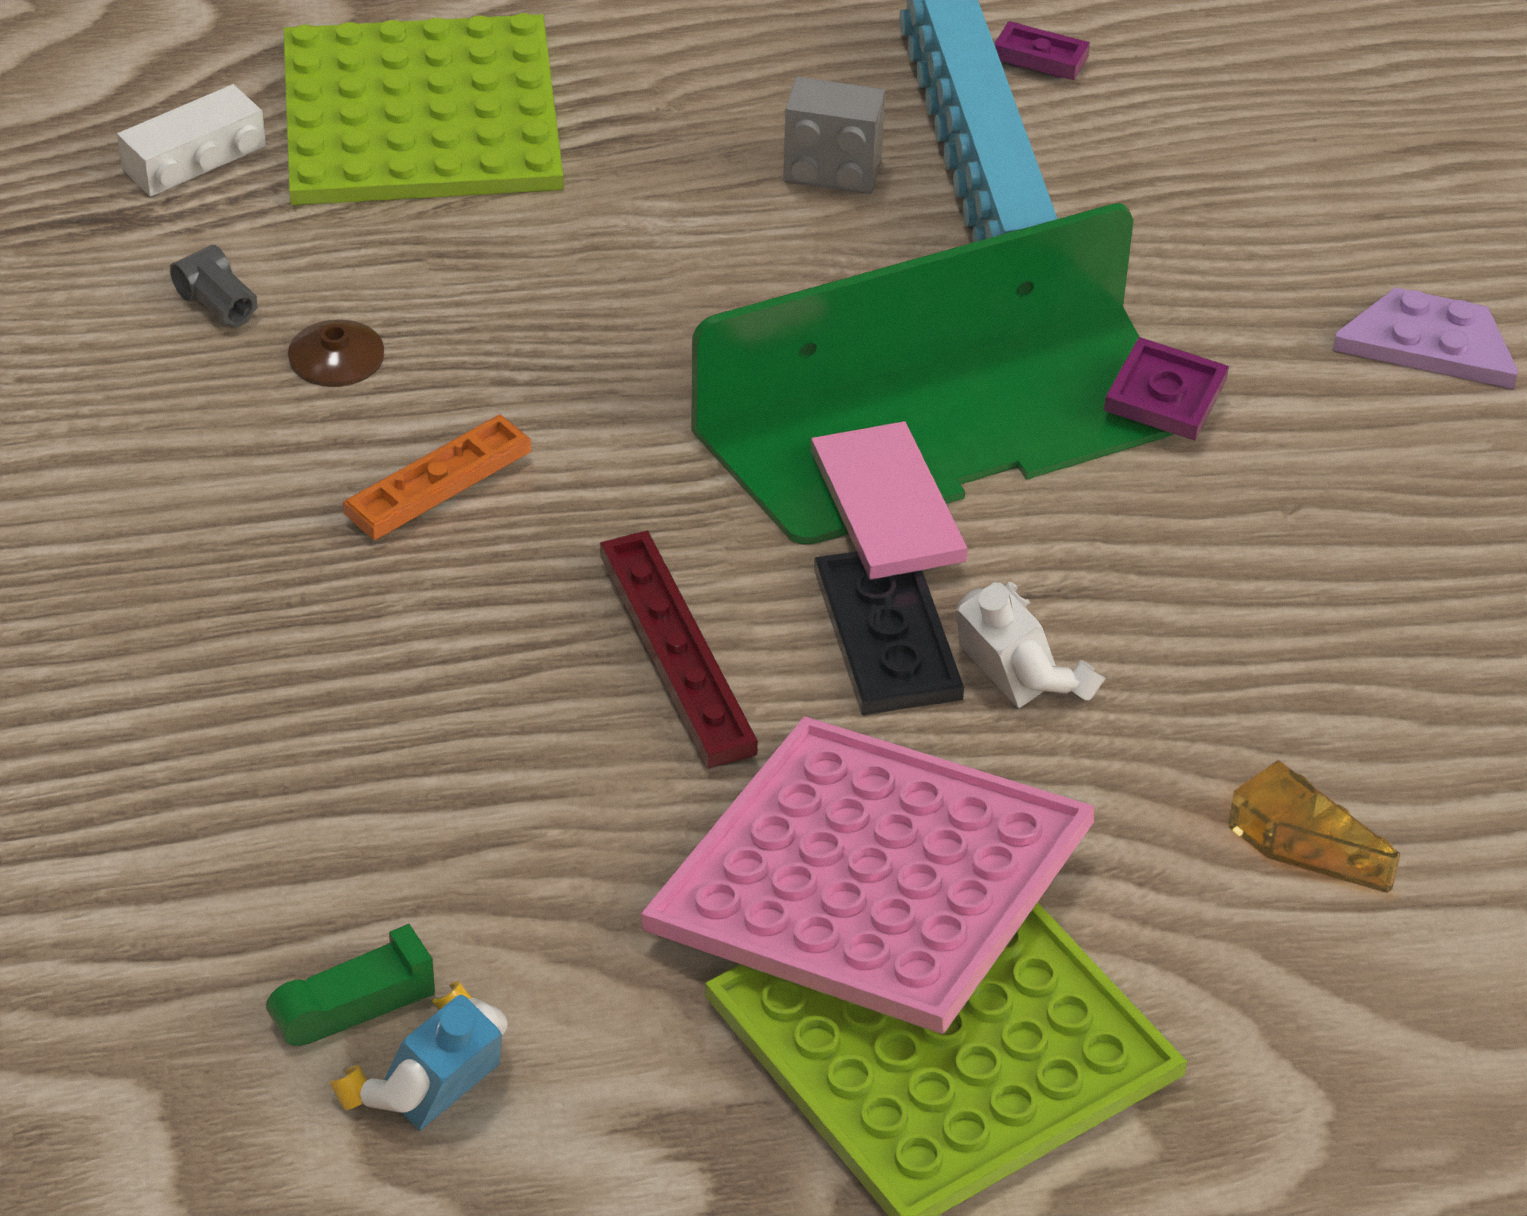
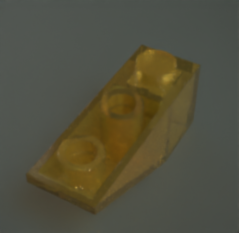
(1306, 829)

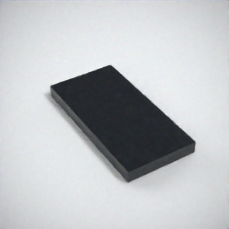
(888, 636)

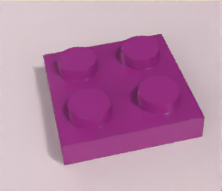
(1166, 388)

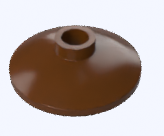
(336, 353)

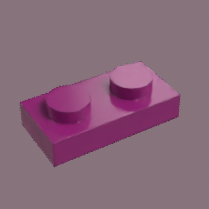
(1041, 50)

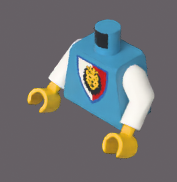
(433, 1062)

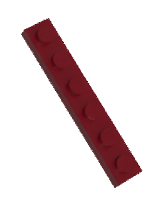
(678, 650)

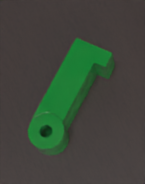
(354, 990)

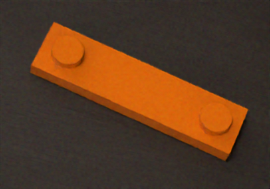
(436, 477)

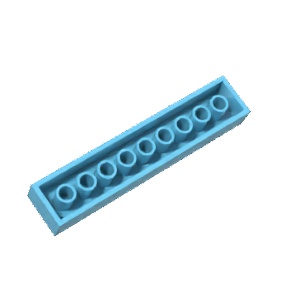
(975, 117)

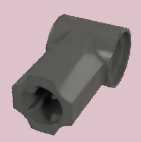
(209, 279)

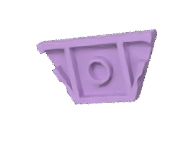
(1431, 336)

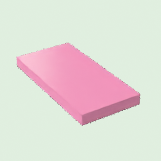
(888, 500)

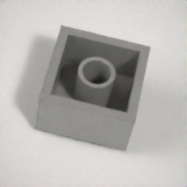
(833, 135)

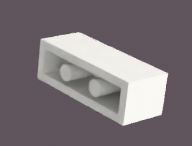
(191, 140)

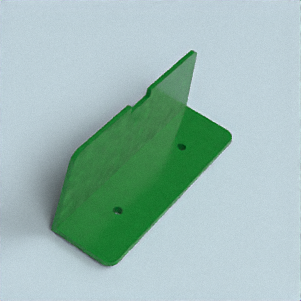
(979, 348)

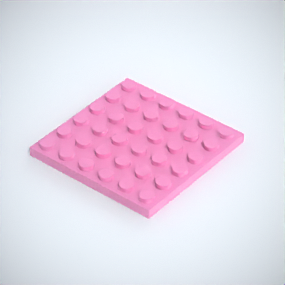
(870, 872)

